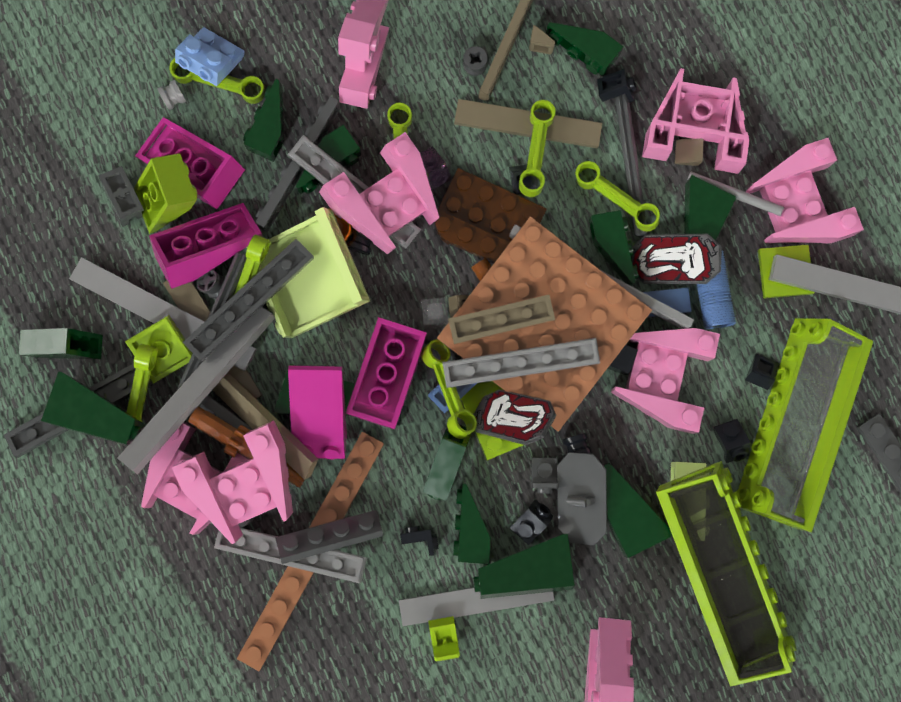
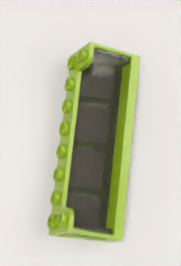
(727, 575)

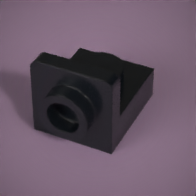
(616, 85)

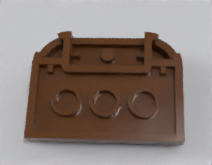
(481, 215)

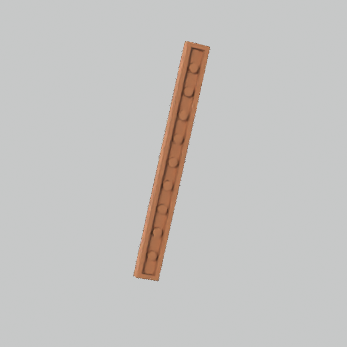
(295, 580)

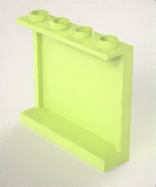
(325, 286)

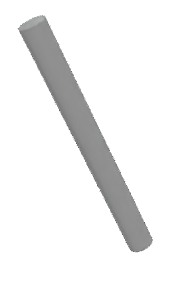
(744, 196)

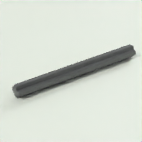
(630, 157)
(226, 292)

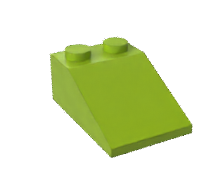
(165, 191)
(490, 445)

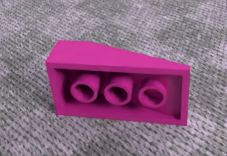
(209, 168)
(202, 244)
(386, 373)
(318, 409)

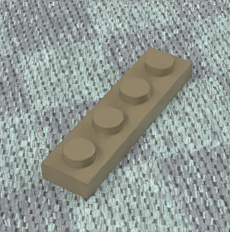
(501, 319)

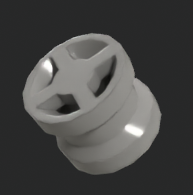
(171, 95)

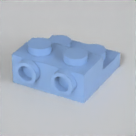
(208, 56)

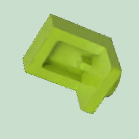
(444, 638)

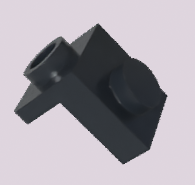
(733, 440)
(532, 522)
(415, 534)

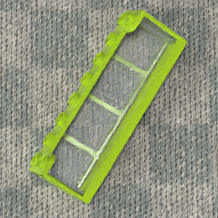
(804, 422)

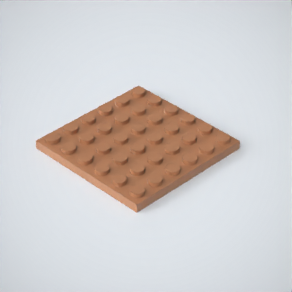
(583, 304)

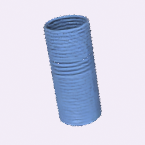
(722, 310)

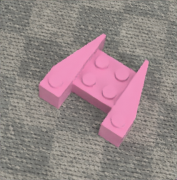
(362, 44)
(699, 113)
(389, 202)
(804, 212)
(659, 371)
(163, 483)
(243, 489)
(610, 662)

